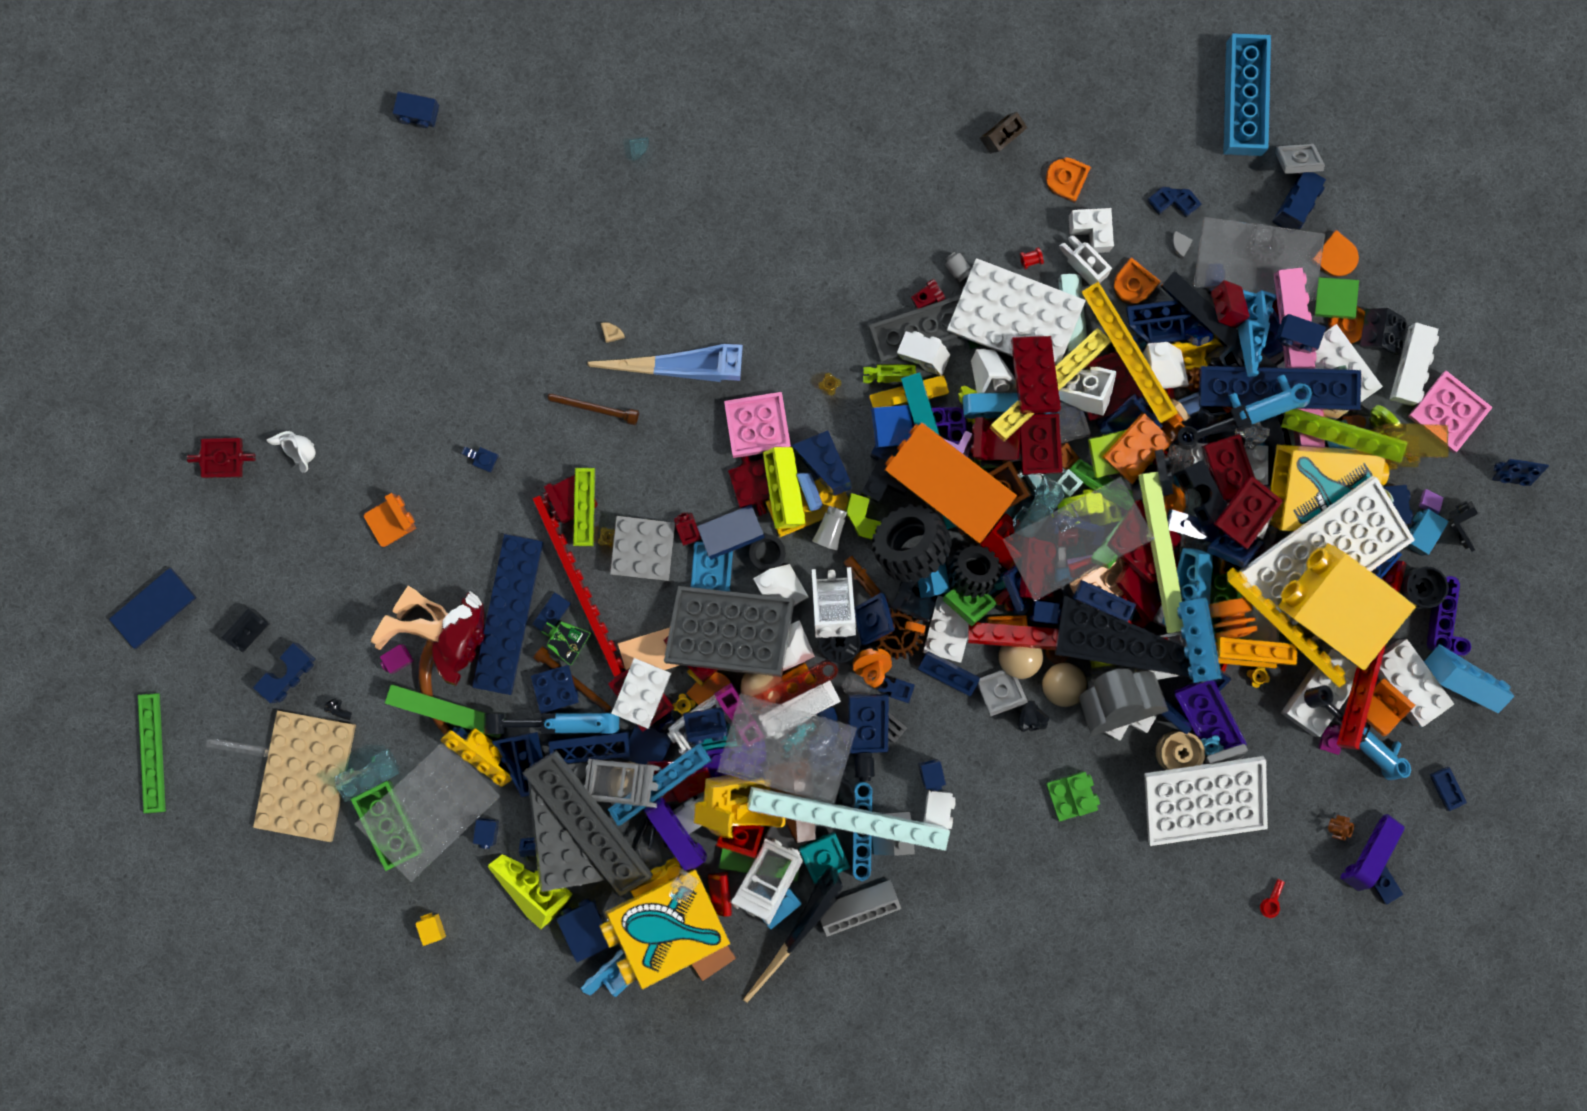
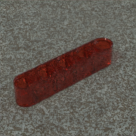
(799, 679)

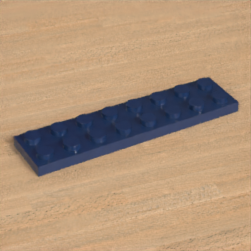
(1329, 387)
(508, 614)

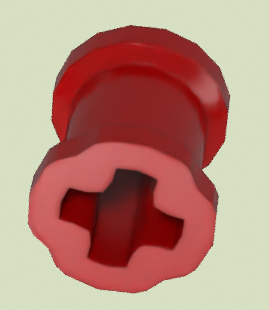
(1031, 258)

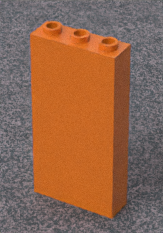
(950, 482)

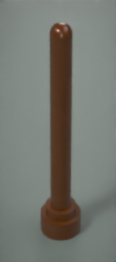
(630, 416)
(544, 657)

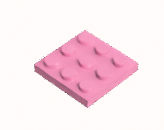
(1452, 405)
(756, 424)

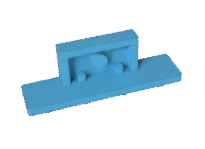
(608, 975)

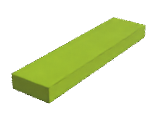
(584, 507)

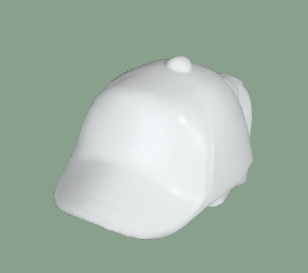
(296, 447)

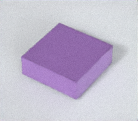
(1430, 501)

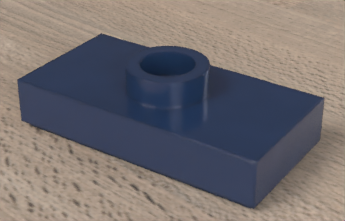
(552, 611)
(1448, 789)
(1387, 887)

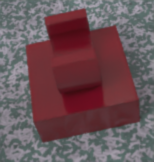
(1004, 599)

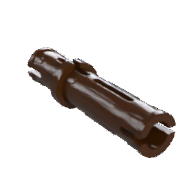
(862, 577)

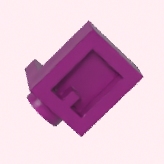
(1329, 740)

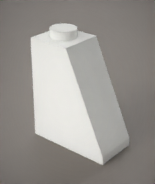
(991, 373)

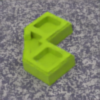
(856, 512)

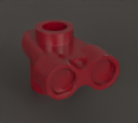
(932, 293)

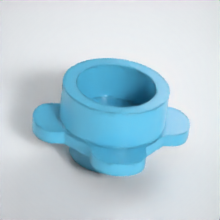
(1214, 741)

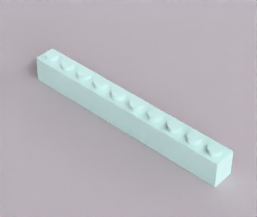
(848, 818)

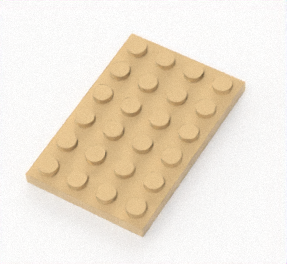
(300, 775)

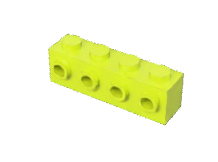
(783, 487)

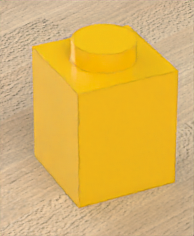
(430, 928)

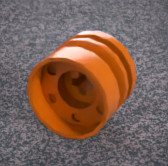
(1232, 618)

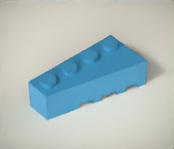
(1194, 575)
(1468, 679)

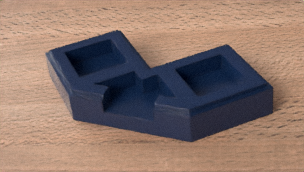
(1183, 199)

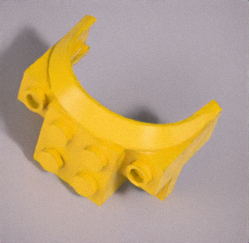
(727, 806)

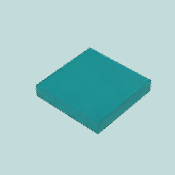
(822, 854)

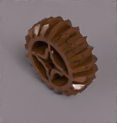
(902, 649)

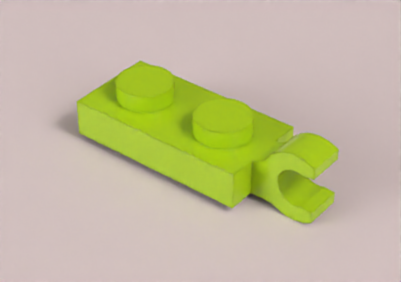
(888, 373)

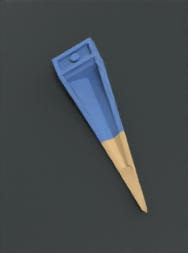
(708, 363)

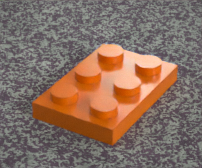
(1136, 448)

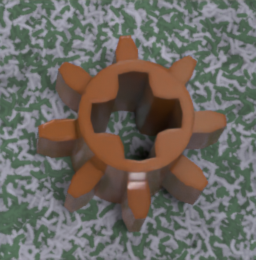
(1193, 379)
(1341, 827)

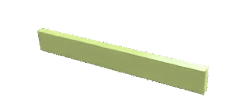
(1162, 549)

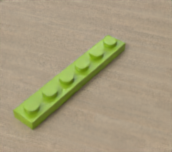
(1345, 434)

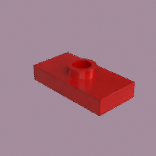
(692, 785)

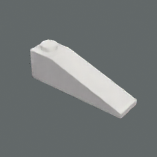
(1090, 390)

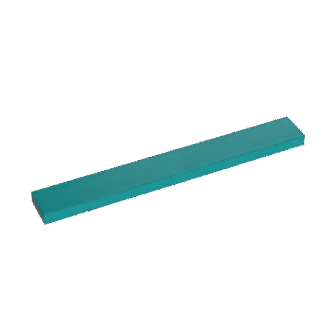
(921, 410)

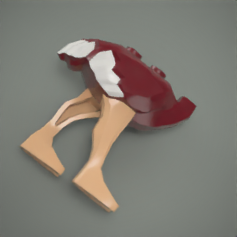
(452, 633)

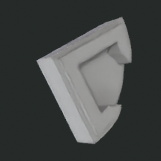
(1181, 244)

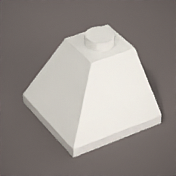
(1167, 364)
(781, 583)
(798, 647)

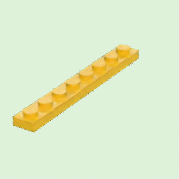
(1129, 352)
(1281, 622)

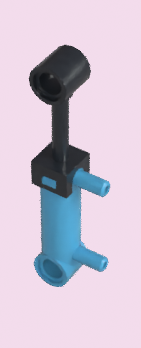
(1245, 416)
(556, 723)
(1386, 759)

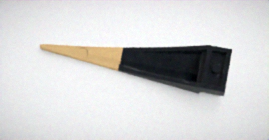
(819, 903)

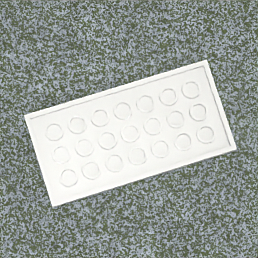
(1358, 523)

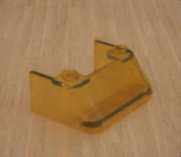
(1422, 440)

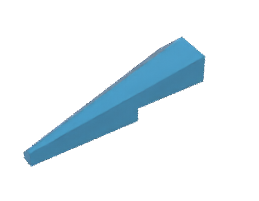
(1255, 329)

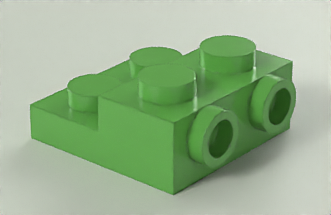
(1073, 796)

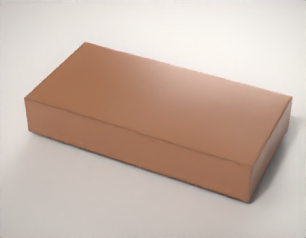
(712, 963)

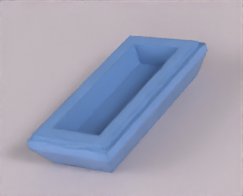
(810, 491)

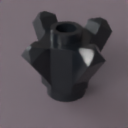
(1032, 717)

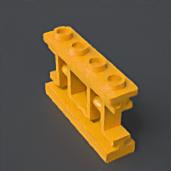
(1255, 653)

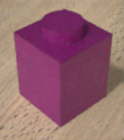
(396, 659)

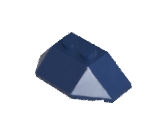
(1160, 321)

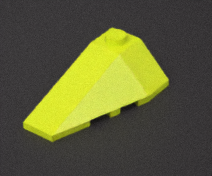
(525, 891)

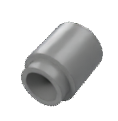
(957, 266)

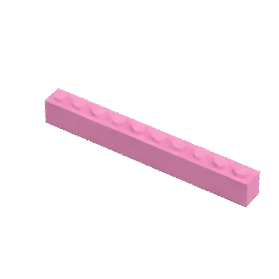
(1293, 300)

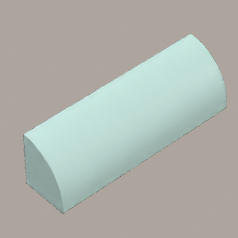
(1073, 285)

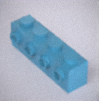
(1200, 640)

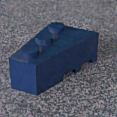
(1299, 201)
(519, 754)

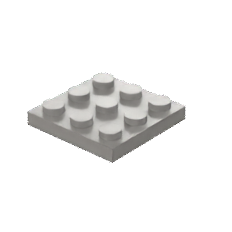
(642, 548)

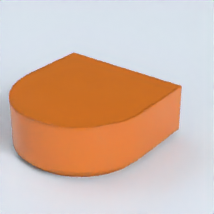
(915, 627)

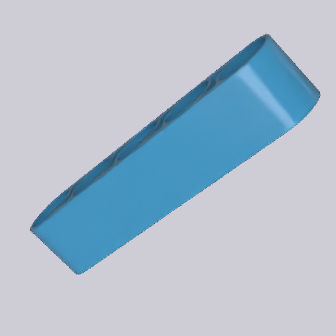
(989, 404)
(865, 840)

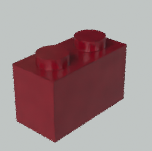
(1230, 304)

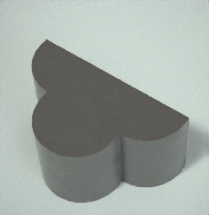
(1121, 699)

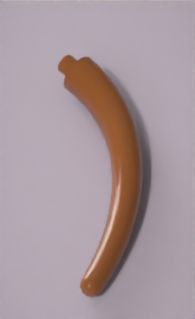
(425, 674)

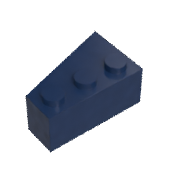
(824, 461)

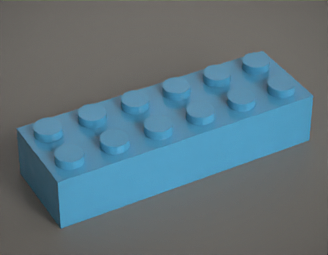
(1247, 94)

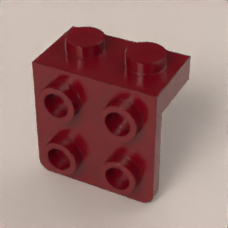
(989, 446)
(562, 499)

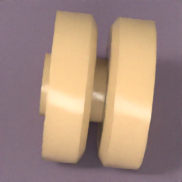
(1174, 741)

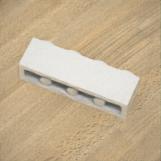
(1414, 364)

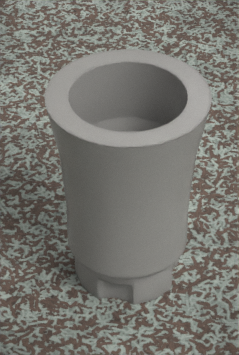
(830, 528)

